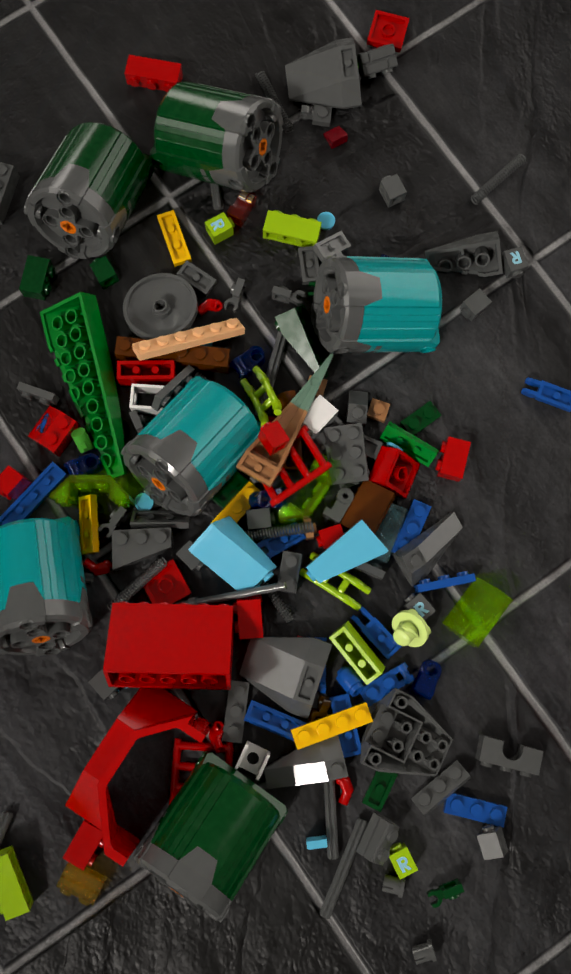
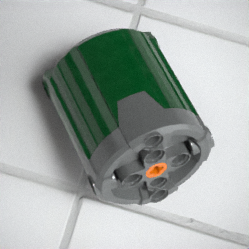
(218, 136)
(89, 190)
(211, 836)

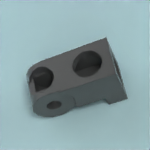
(343, 501)

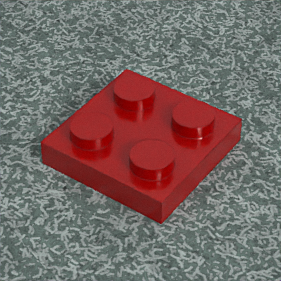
(387, 29)
(168, 585)

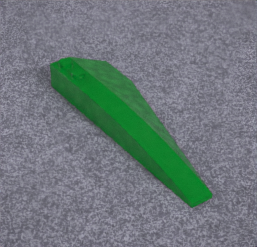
(82, 353)

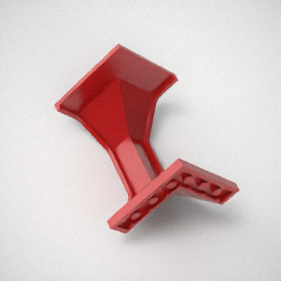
(146, 714)

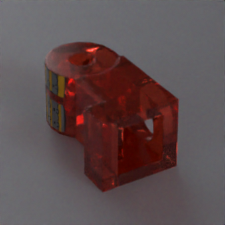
(242, 207)

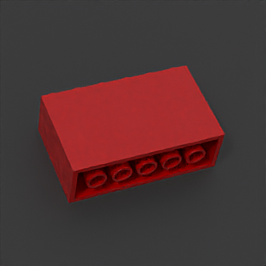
(169, 646)

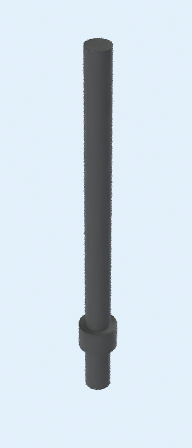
(237, 594)

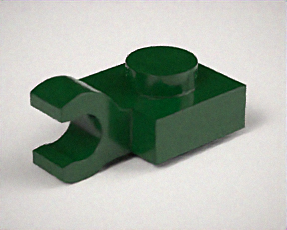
(447, 890)

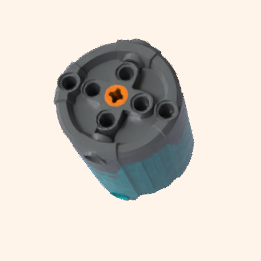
(377, 305)
(191, 446)
(42, 587)

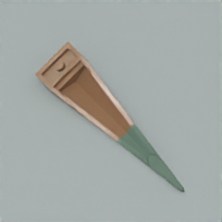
(256, 460)

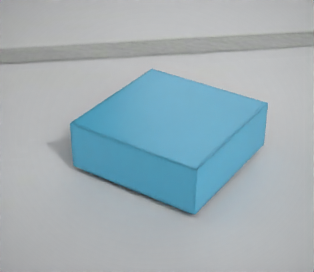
(316, 842)

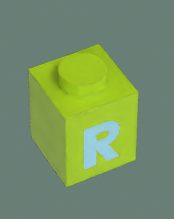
(220, 228)
(402, 860)

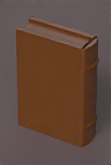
(370, 505)

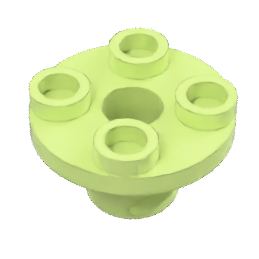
(410, 628)

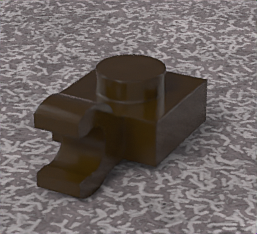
(322, 710)

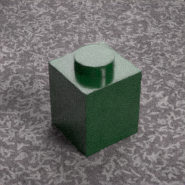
(104, 272)

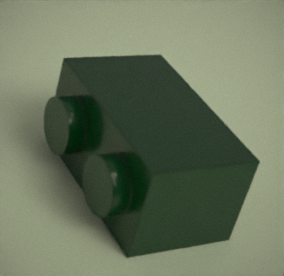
(37, 277)

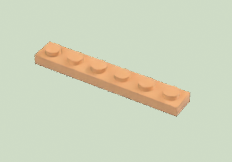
(187, 339)

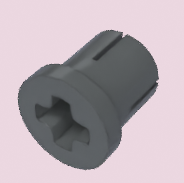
(393, 885)
(424, 952)

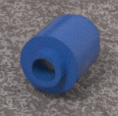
(350, 681)

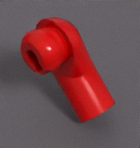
(210, 305)
(98, 569)
(216, 735)
(347, 790)

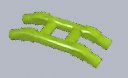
(255, 395)
(339, 593)

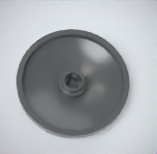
(160, 306)

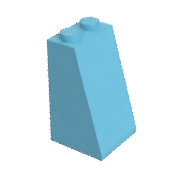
(348, 551)
(233, 555)

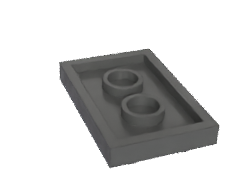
(346, 453)

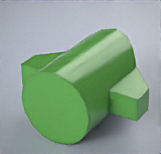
(82, 440)

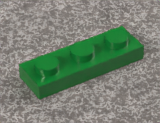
(409, 443)

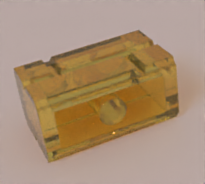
(82, 884)

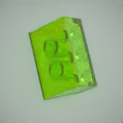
(477, 612)

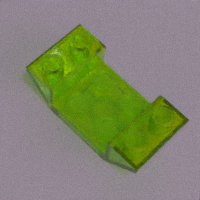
(67, 491)
(291, 513)

